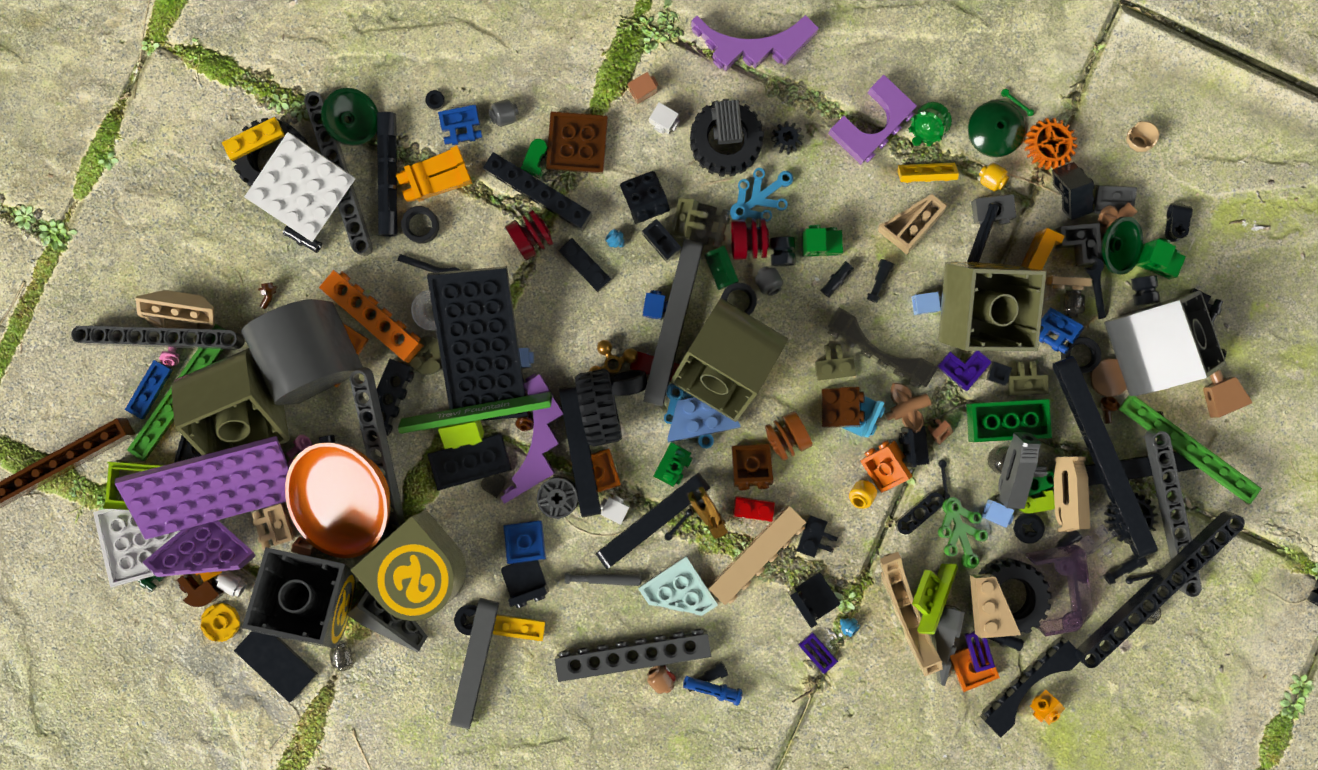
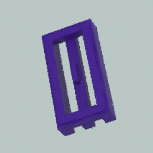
(968, 636)
(807, 641)

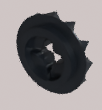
(1036, 524)
(460, 618)

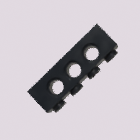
(385, 387)

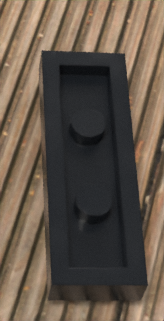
(584, 265)

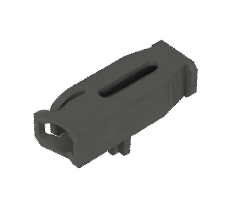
(1019, 470)

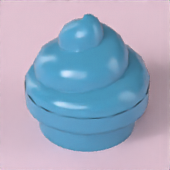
(615, 239)
(849, 626)

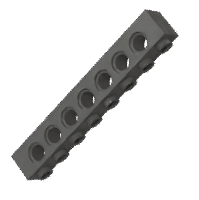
(566, 671)

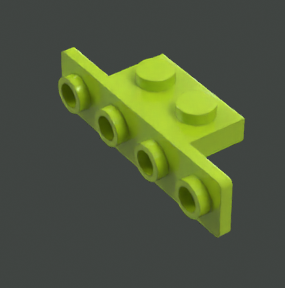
(932, 596)

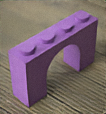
(897, 109)

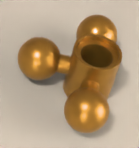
(605, 347)

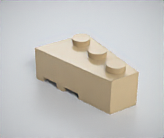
(911, 225)
(990, 608)

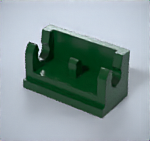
(721, 267)

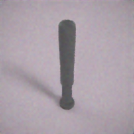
(609, 579)

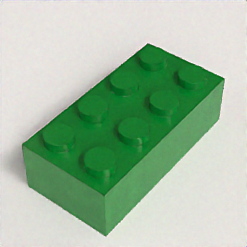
(1001, 419)

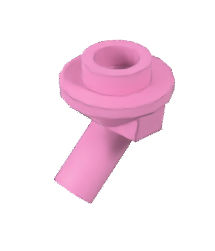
(170, 357)
(301, 443)

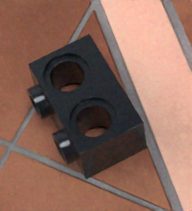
(661, 240)

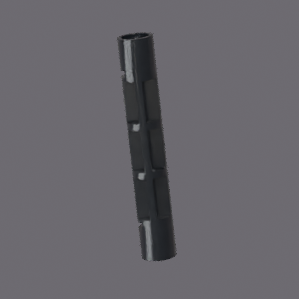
(387, 174)

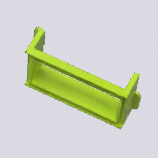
(113, 472)

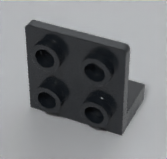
(914, 447)
(814, 598)

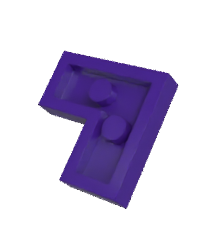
(964, 373)

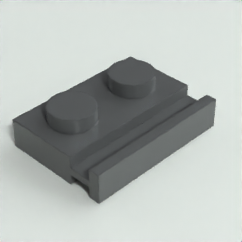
(1113, 195)

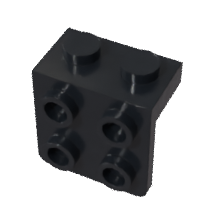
(645, 197)
(524, 582)

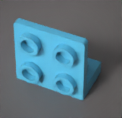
(873, 410)

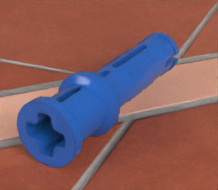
(720, 691)

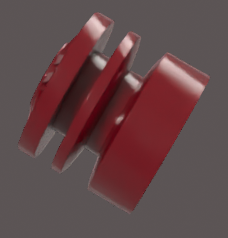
(529, 234)
(749, 238)

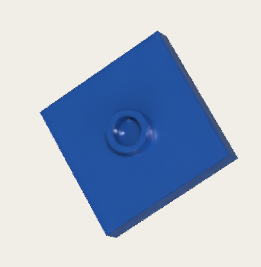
(524, 542)

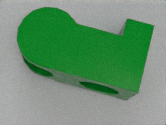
(534, 156)
(1042, 483)

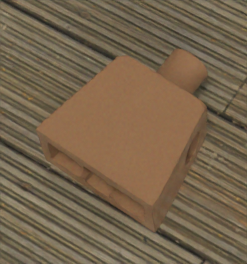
(1225, 395)

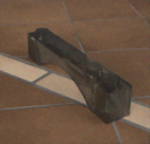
(846, 327)

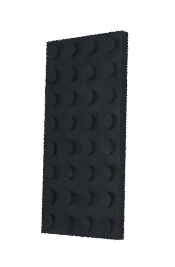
(477, 337)

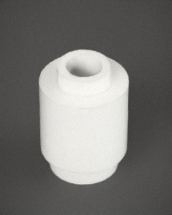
(231, 584)

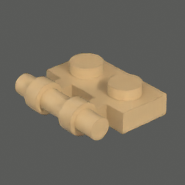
(277, 523)

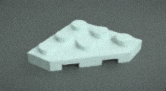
(679, 590)

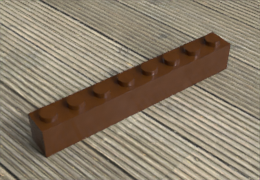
(64, 460)

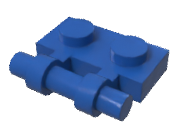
(457, 119)
(1062, 326)

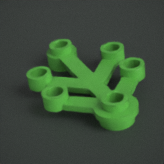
(960, 530)

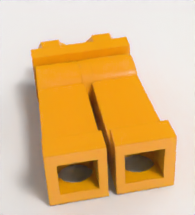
(435, 175)
(1041, 248)

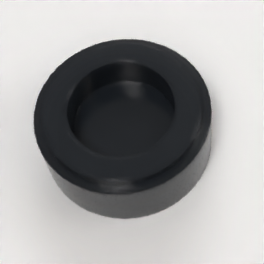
(435, 100)

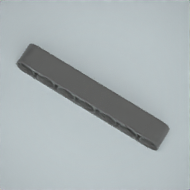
(474, 663)

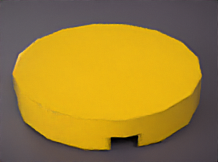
(220, 622)

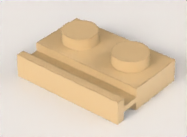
(1062, 282)

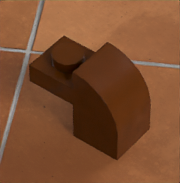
(199, 594)

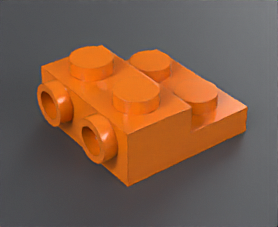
(886, 466)

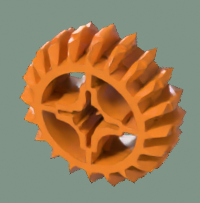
(1049, 128)

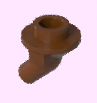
(267, 290)
(1107, 405)
(525, 423)

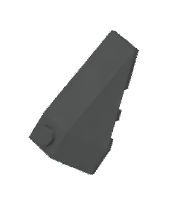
(374, 617)

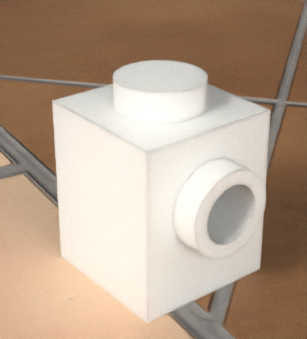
(664, 119)
(614, 508)

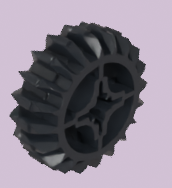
(1147, 512)

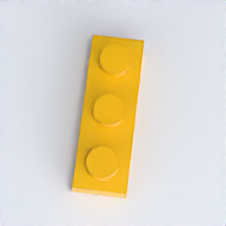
(253, 139)
(928, 172)
(519, 627)

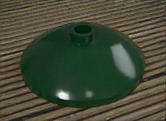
(357, 108)
(987, 136)
(1122, 245)

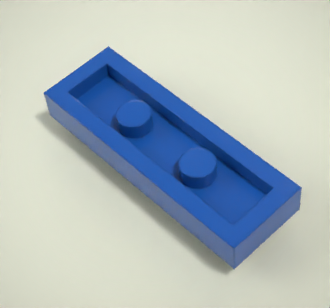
(148, 389)

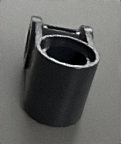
(1178, 218)

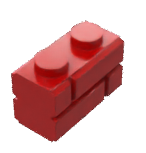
(753, 508)

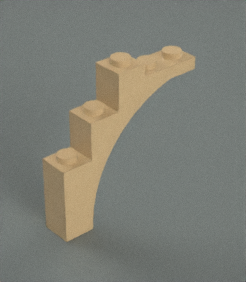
(908, 615)

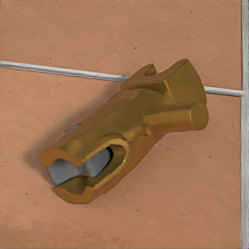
(707, 512)

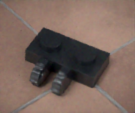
(812, 536)

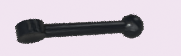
(942, 464)
(668, 536)
(1129, 580)

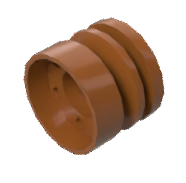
(789, 435)

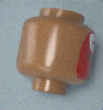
(661, 679)

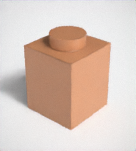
(643, 87)

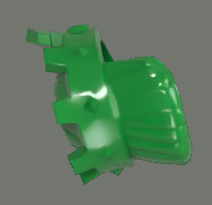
(930, 123)

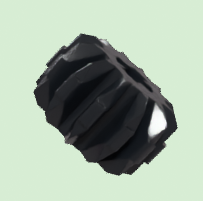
(780, 135)

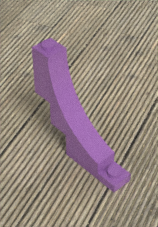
(536, 465)

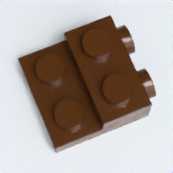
(842, 407)
(752, 466)

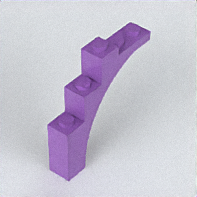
(755, 51)

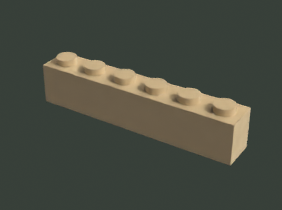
(756, 555)

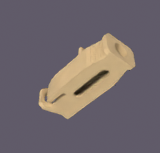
(1071, 494)

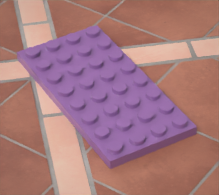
(206, 487)

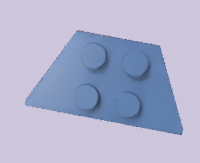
(696, 419)

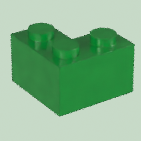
(822, 241)
(1161, 258)

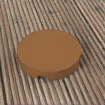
(1107, 378)

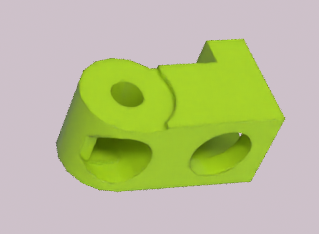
(1040, 503)

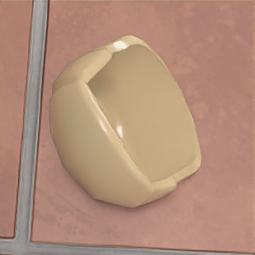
(1142, 136)

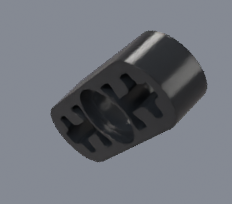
(927, 500)

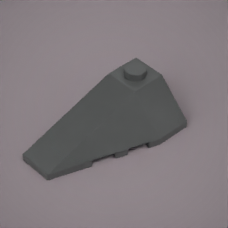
(943, 639)

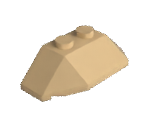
(175, 310)

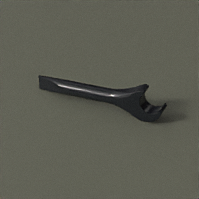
(423, 265)
(1095, 274)

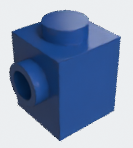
(654, 305)

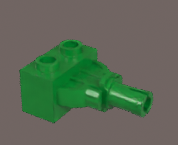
(672, 465)

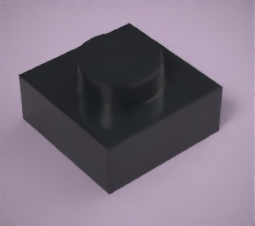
(999, 373)

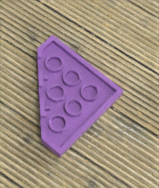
(200, 550)

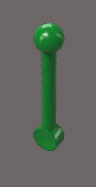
(1005, 93)

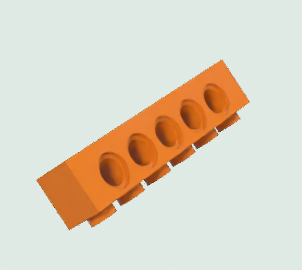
(333, 288)

